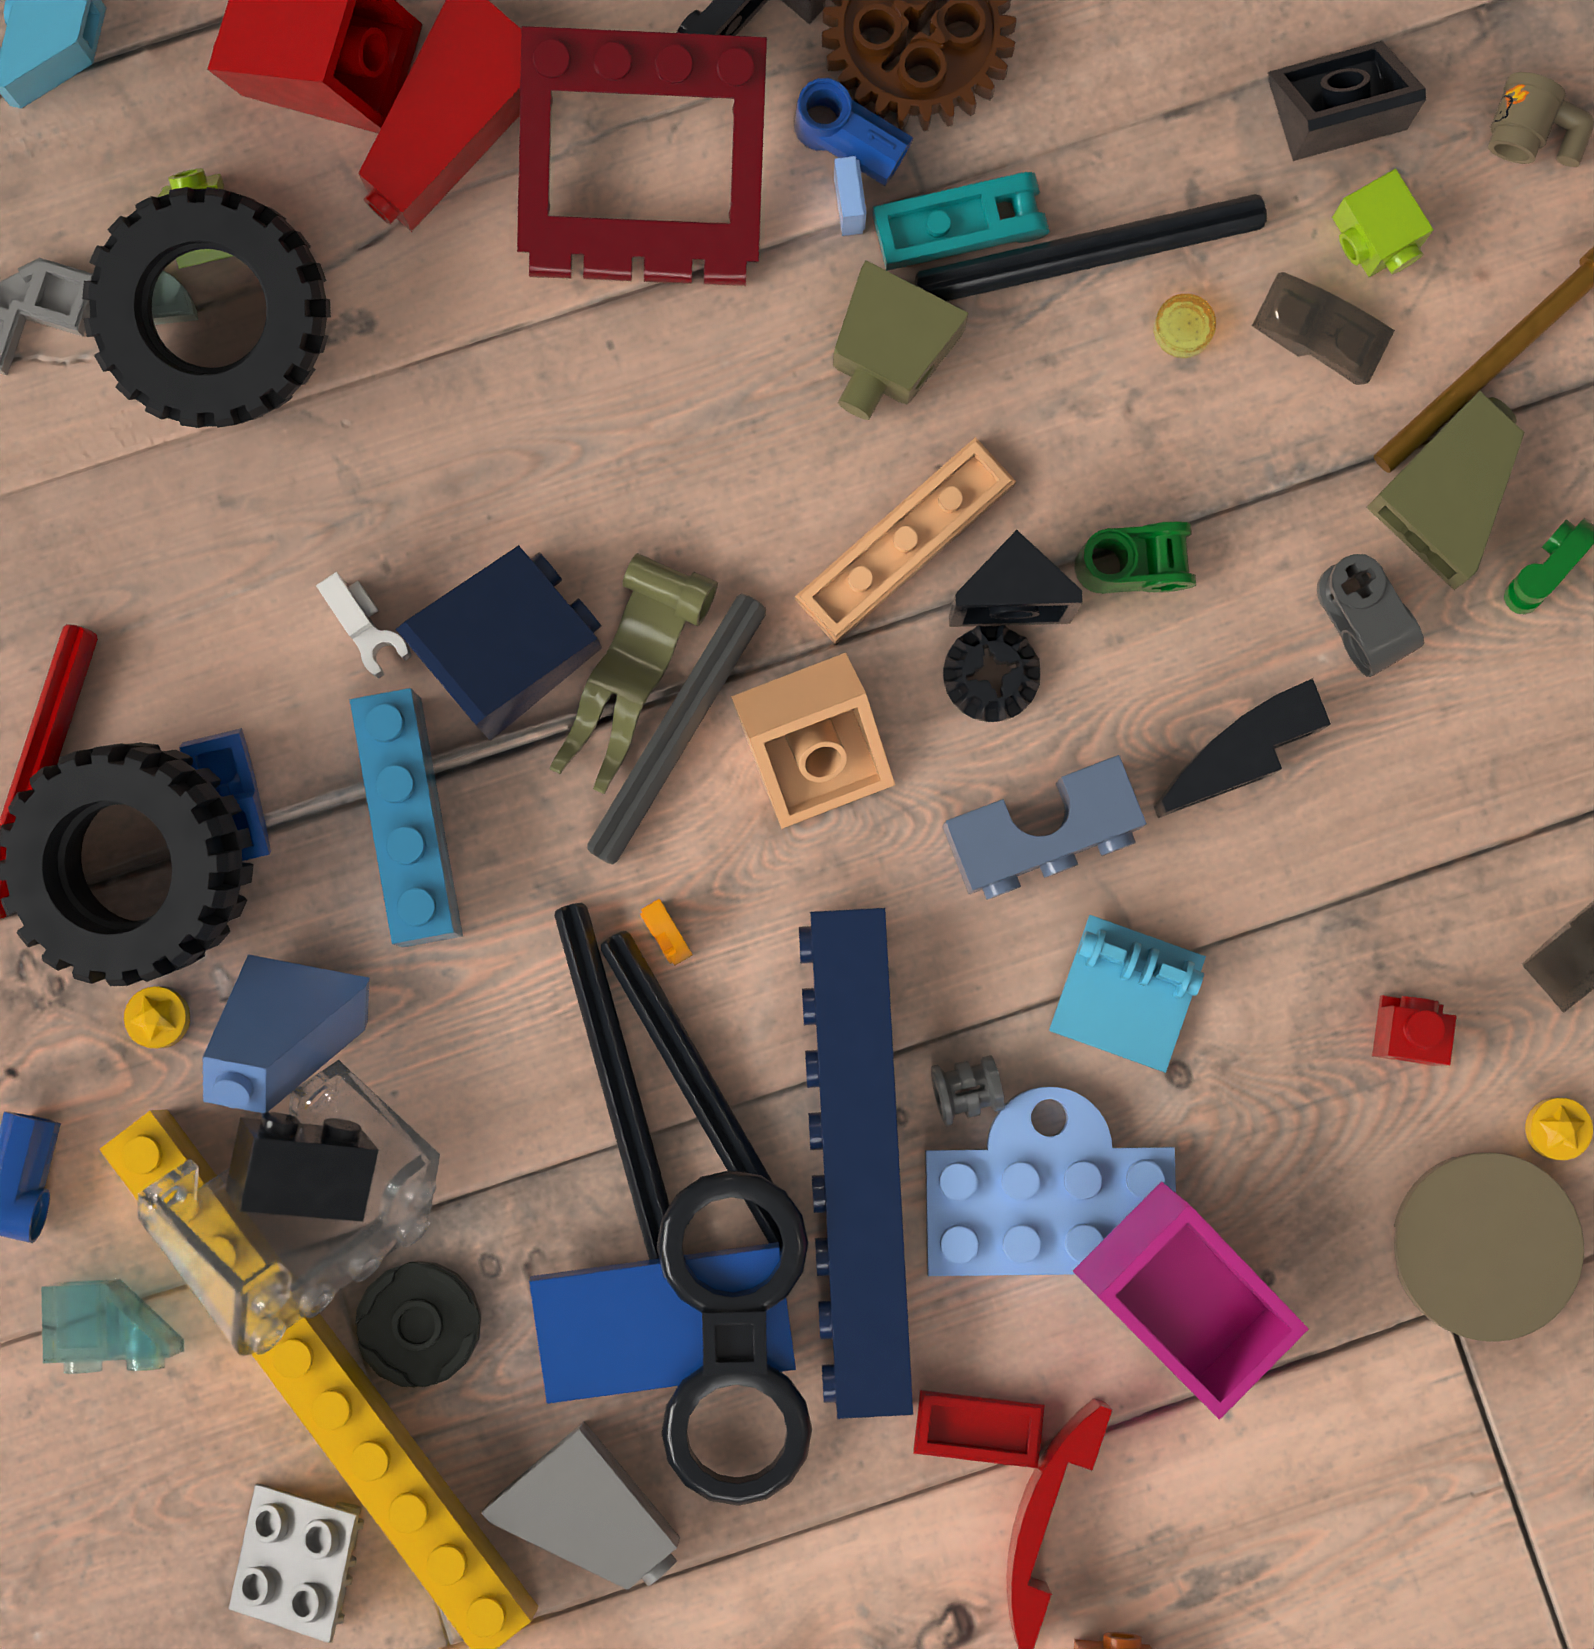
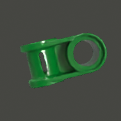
(1149, 557)

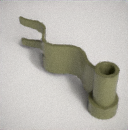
(637, 657)

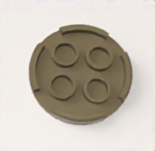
(1488, 1246)

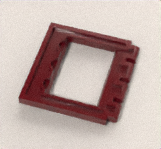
(641, 66)

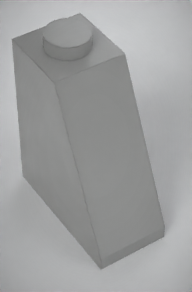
(587, 1512)

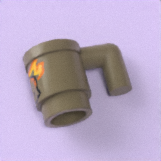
(1527, 116)

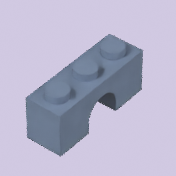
(1097, 812)

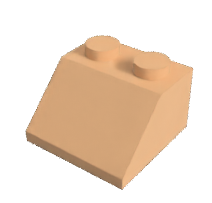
(814, 740)

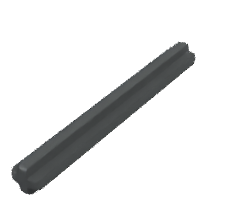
(676, 729)

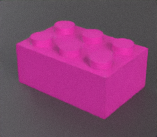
(1191, 1299)

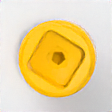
(157, 1017)
(1559, 1128)

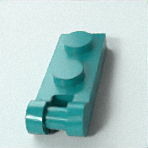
(959, 221)

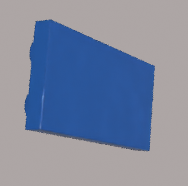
(629, 1329)

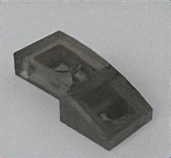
(1323, 326)
(1566, 961)

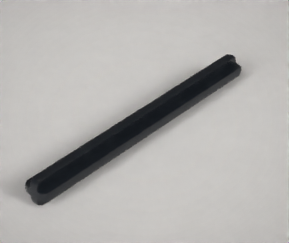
(1094, 248)
(687, 1067)
(614, 1070)

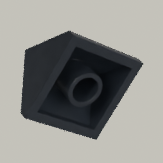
(1345, 99)
(1016, 589)

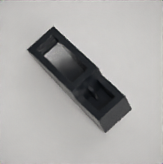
(1247, 748)

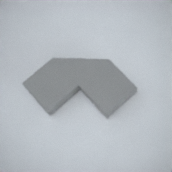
(42, 294)

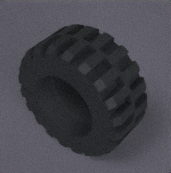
(125, 325)
(49, 880)

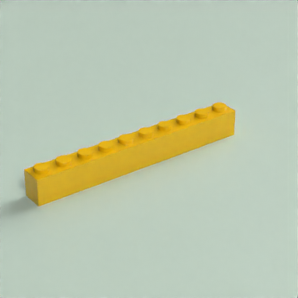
(361, 1435)

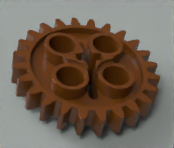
(960, 63)

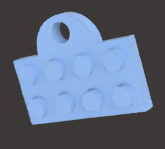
(1034, 1197)

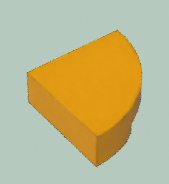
(665, 932)

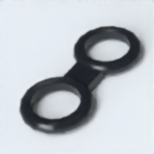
(734, 1338)

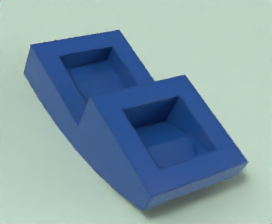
(230, 760)

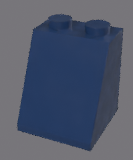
(503, 639)

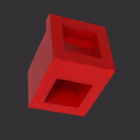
(1414, 1031)

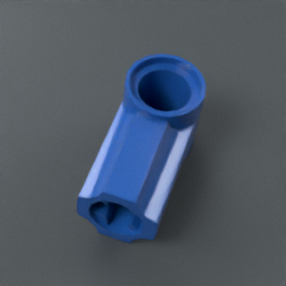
(854, 133)
(25, 1161)

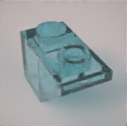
(103, 1323)

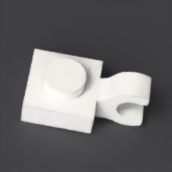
(353, 610)

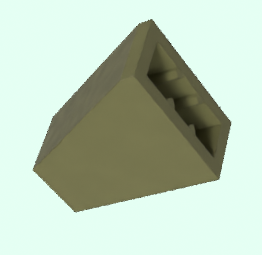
(1453, 489)

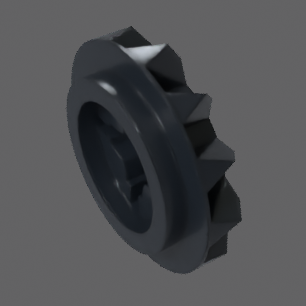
(977, 697)

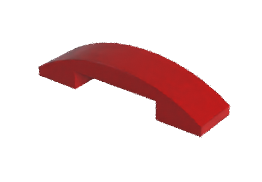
(1075, 1444)

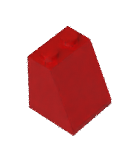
(318, 55)

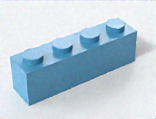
(406, 818)

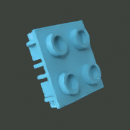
(1127, 993)

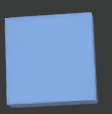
(849, 195)

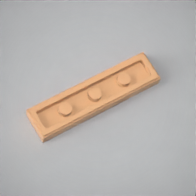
(905, 540)

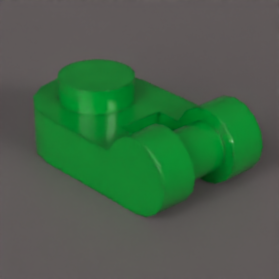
(1538, 581)

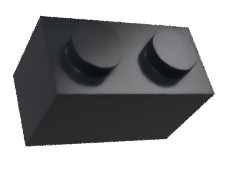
(301, 1168)

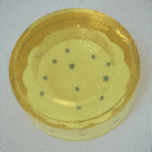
(1184, 325)

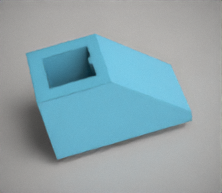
(46, 45)

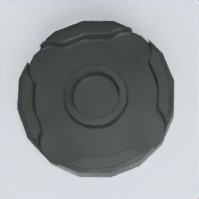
(417, 1324)

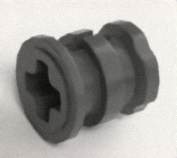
(972, 1101)

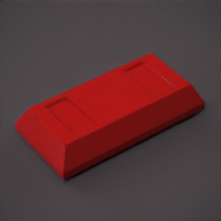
(978, 1429)

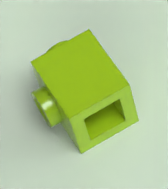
(1382, 225)

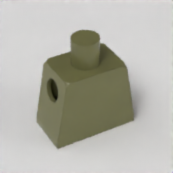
(892, 339)

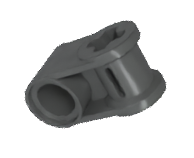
(1372, 619)

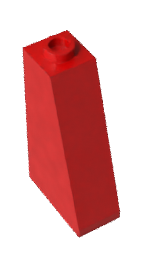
(447, 111)

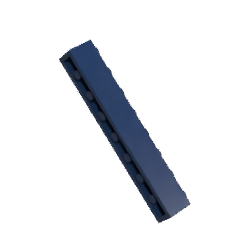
(859, 1163)

